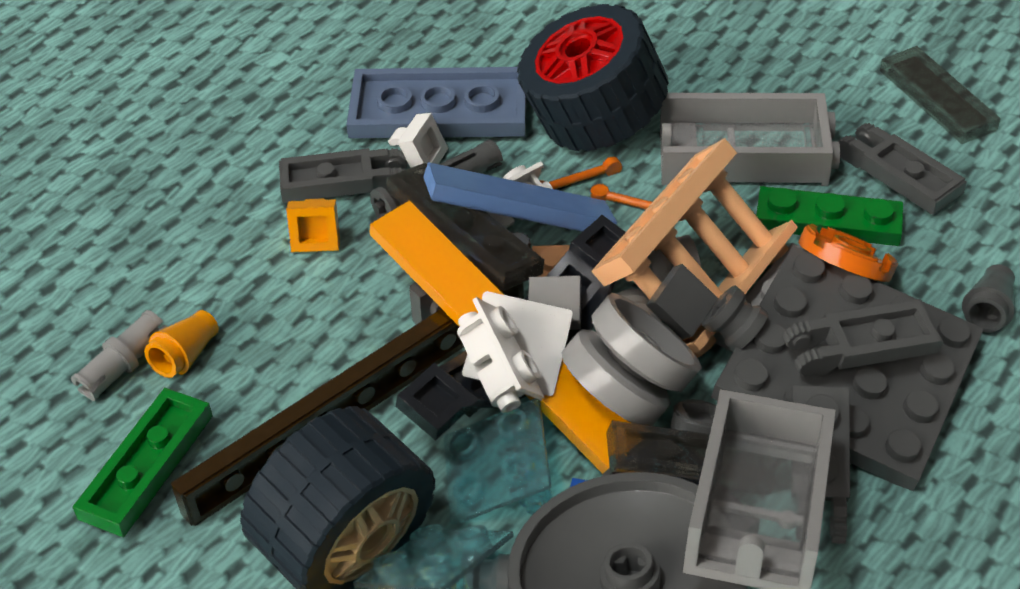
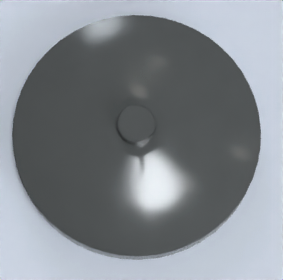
(610, 536)

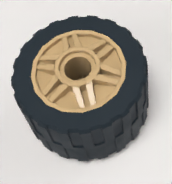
(336, 500)

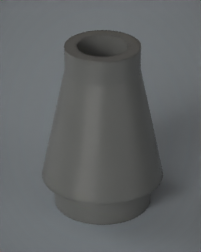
(991, 299)

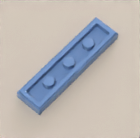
(513, 198)

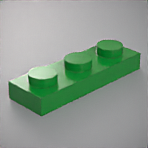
(865, 218)
(143, 462)

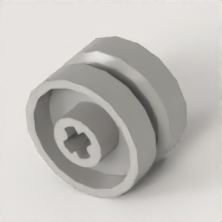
(630, 360)

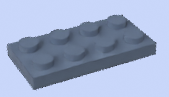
(460, 99)

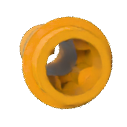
(180, 344)

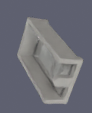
(773, 134)
(761, 493)

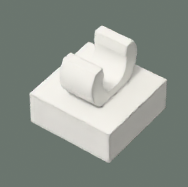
(420, 141)

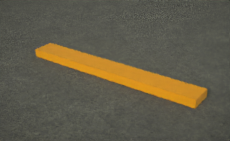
(453, 285)

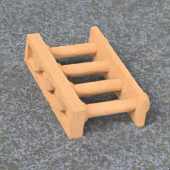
(682, 202)

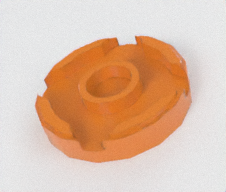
(847, 253)

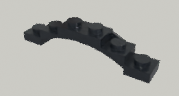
(445, 395)

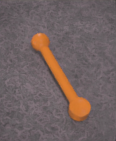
(610, 166)
(602, 192)

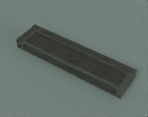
(474, 232)

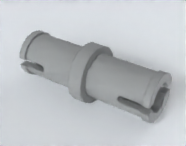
(117, 356)

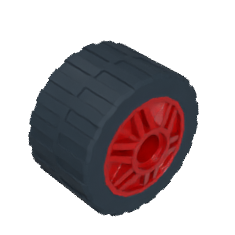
(593, 77)

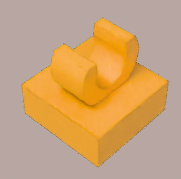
(313, 225)

